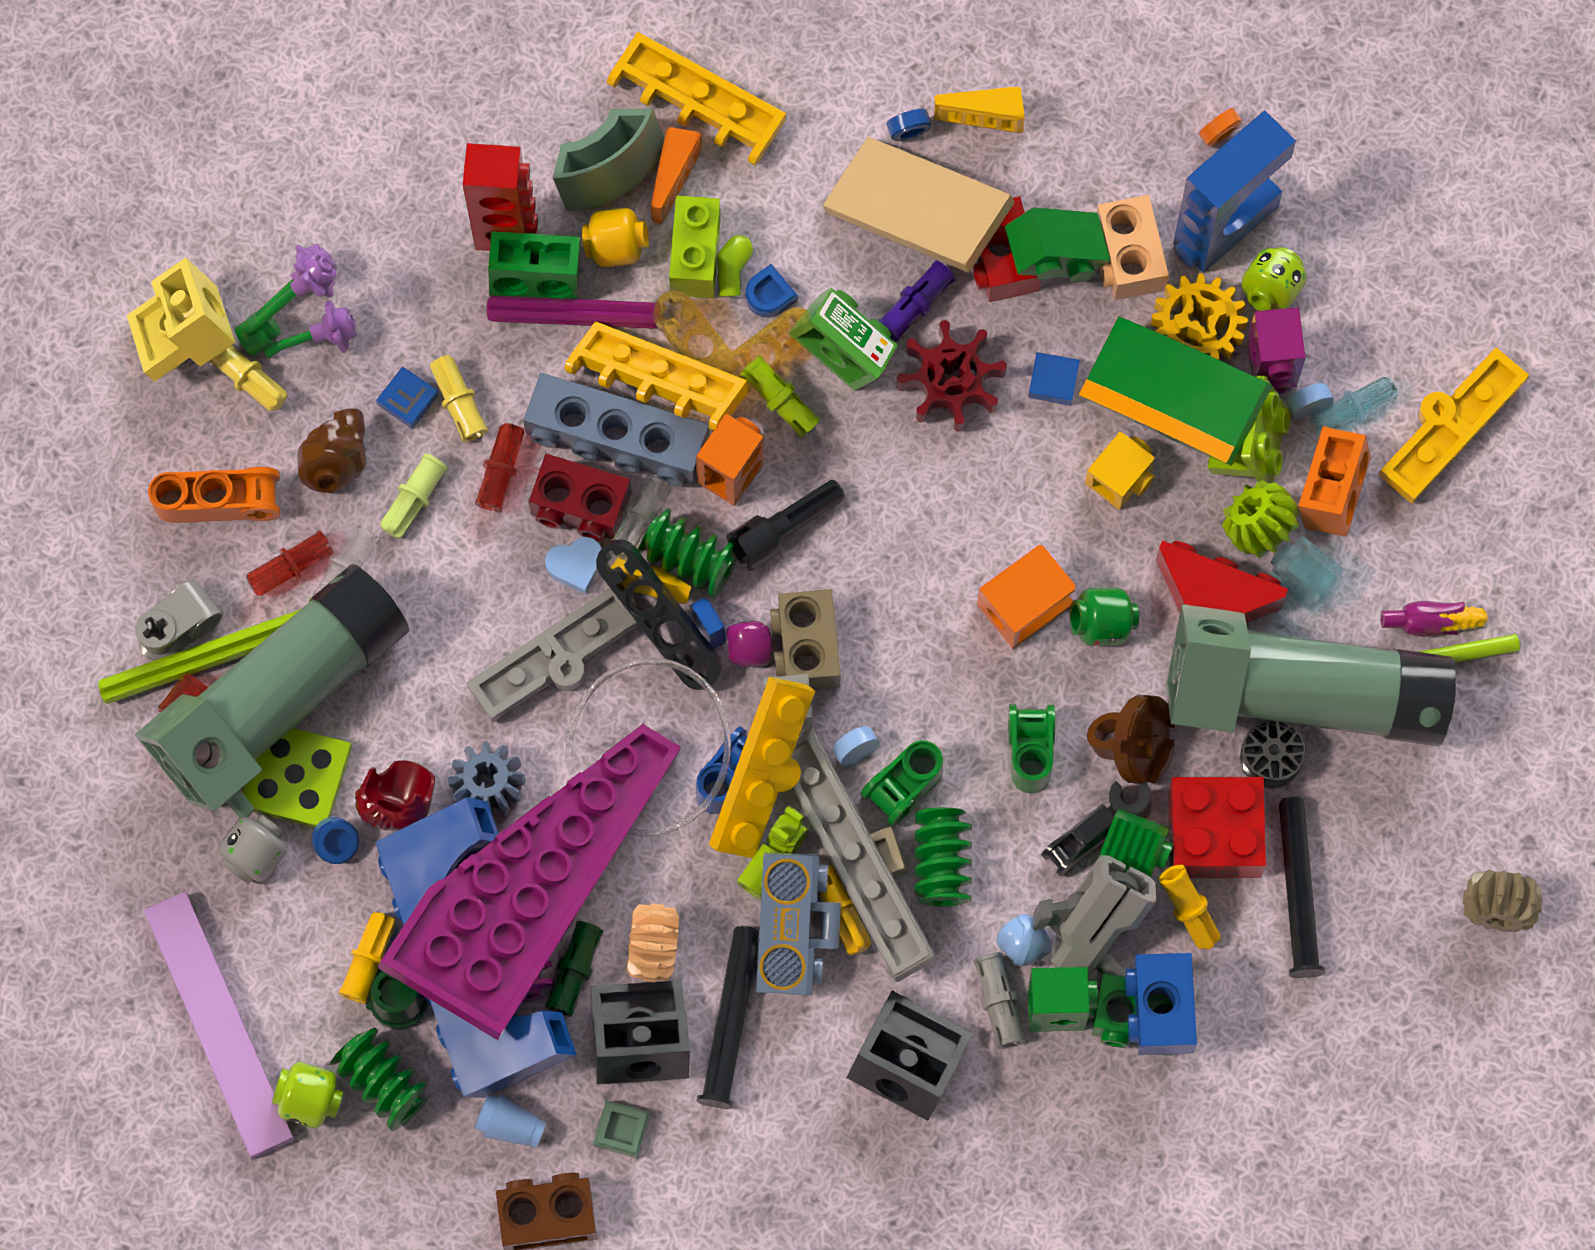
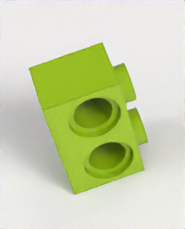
(695, 246)

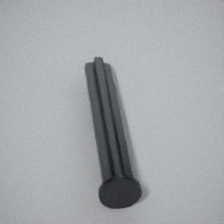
(1299, 889)
(730, 1018)

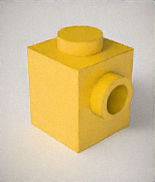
(1122, 470)

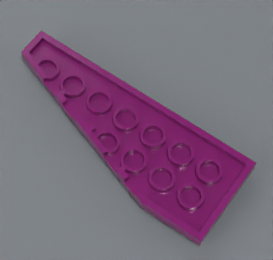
(504, 910)

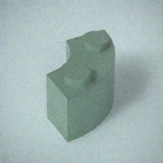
(609, 159)

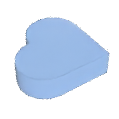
(574, 563)

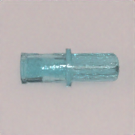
(1355, 405)

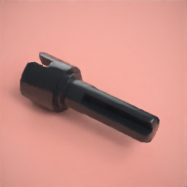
(763, 537)

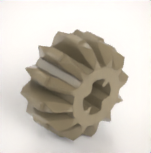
(1502, 900)

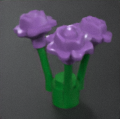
(313, 273)

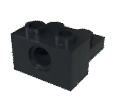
(639, 1032)
(909, 1055)

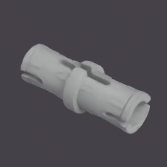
(999, 1000)

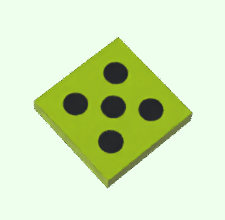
(299, 778)

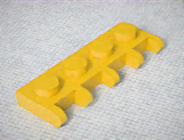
(699, 95)
(657, 373)

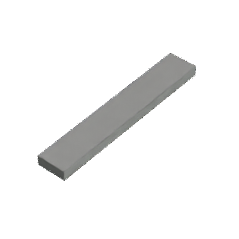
(858, 861)

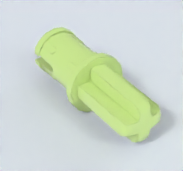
(413, 496)

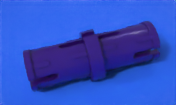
(917, 300)

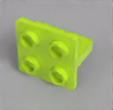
(1261, 450)

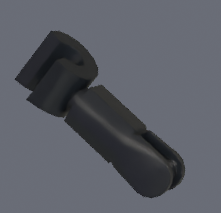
(1094, 828)

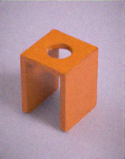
(1026, 596)

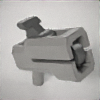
(1096, 915)

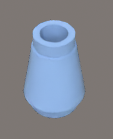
(509, 1122)

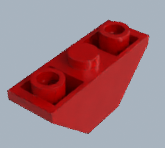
(1217, 583)

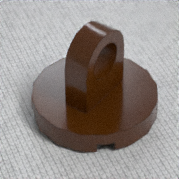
(1140, 739)

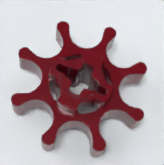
(956, 391)

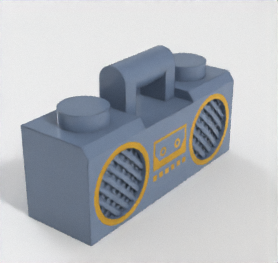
(785, 944)

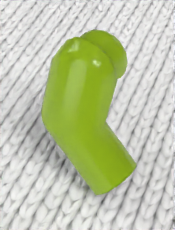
(730, 262)

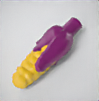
(1434, 618)

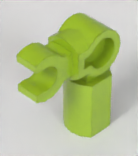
(784, 837)

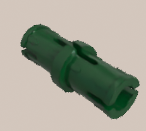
(574, 968)

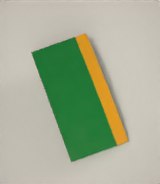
(1175, 390)

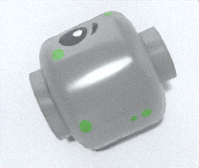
(252, 848)

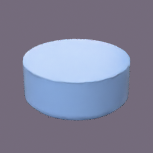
(1309, 400)
(855, 746)

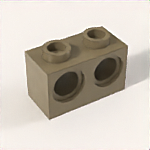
(815, 640)

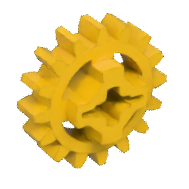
(1197, 299)

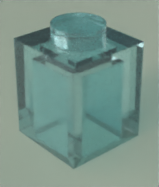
(1305, 573)

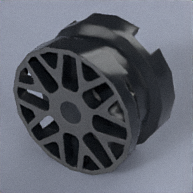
(1272, 753)

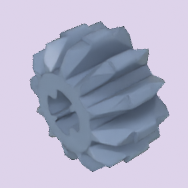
(505, 777)

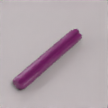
(570, 311)

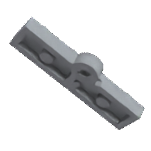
(552, 656)

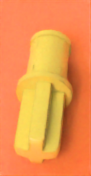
(251, 378)
(458, 399)

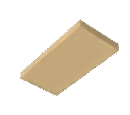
(918, 204)

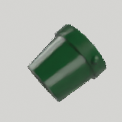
(395, 1003)

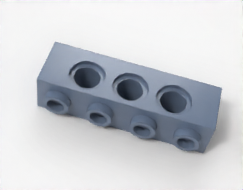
(558, 398)

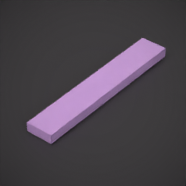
(218, 1024)

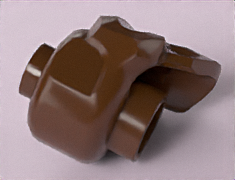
(333, 452)

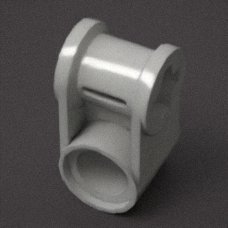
(182, 618)

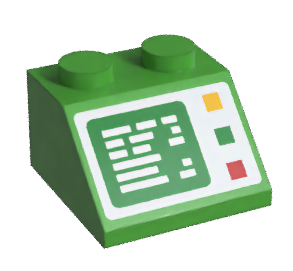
(844, 338)

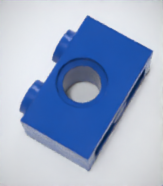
(1170, 976)

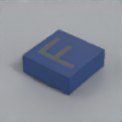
(407, 397)

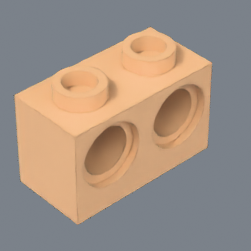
(1138, 247)

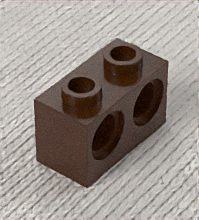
(547, 1227)

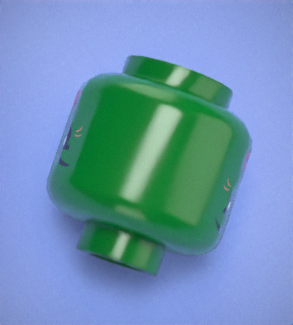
(1103, 616)

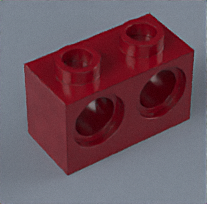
(584, 488)

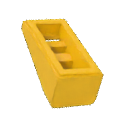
(983, 108)

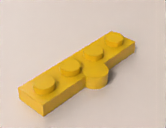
(1452, 424)
(763, 767)

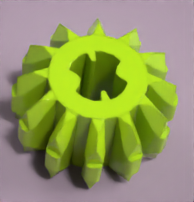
(1260, 518)

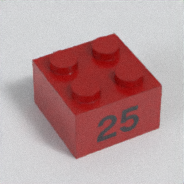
(1217, 826)

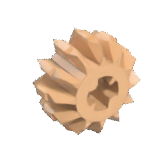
(653, 942)

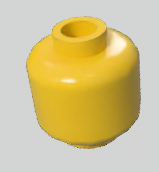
(614, 237)

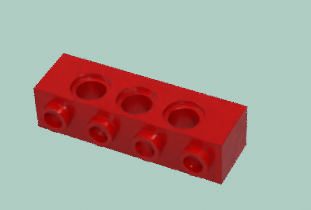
(498, 192)

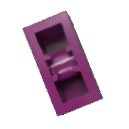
(1277, 347)

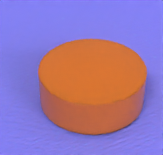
(1220, 127)

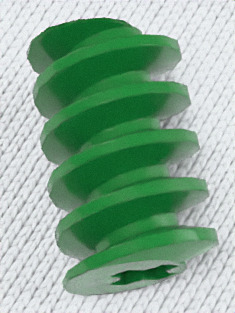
(688, 553)
(941, 857)
(380, 1079)

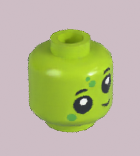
(1274, 278)
(306, 1095)

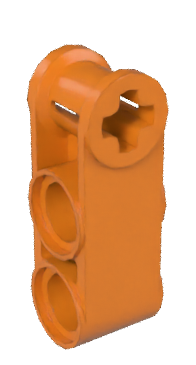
(239, 503)

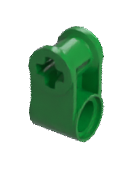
(1031, 738)
(903, 783)

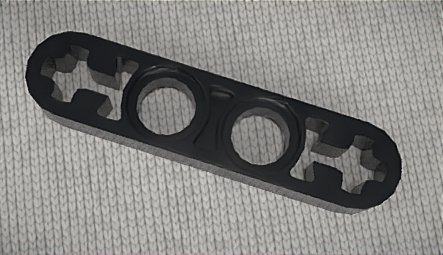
(665, 610)

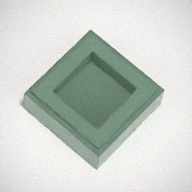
(621, 1129)

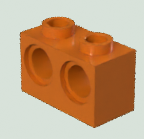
(730, 458)
(1334, 481)

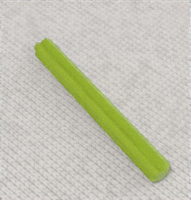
(187, 661)

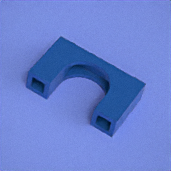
(1231, 192)

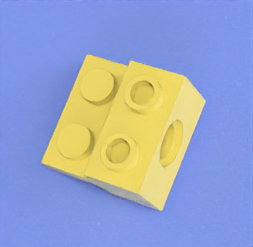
(180, 321)

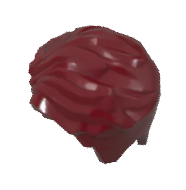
(395, 796)

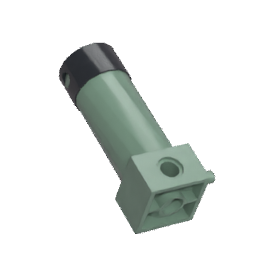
(1233, 672)
(272, 690)

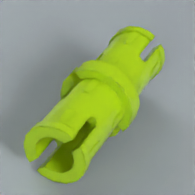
(780, 396)

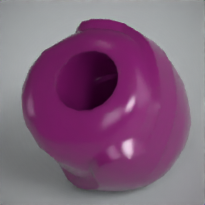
(749, 644)

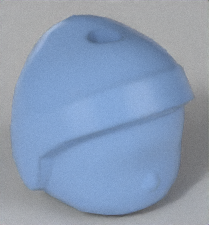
(1022, 942)

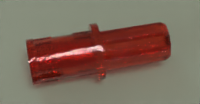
(500, 468)
(289, 564)

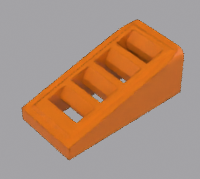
(677, 159)

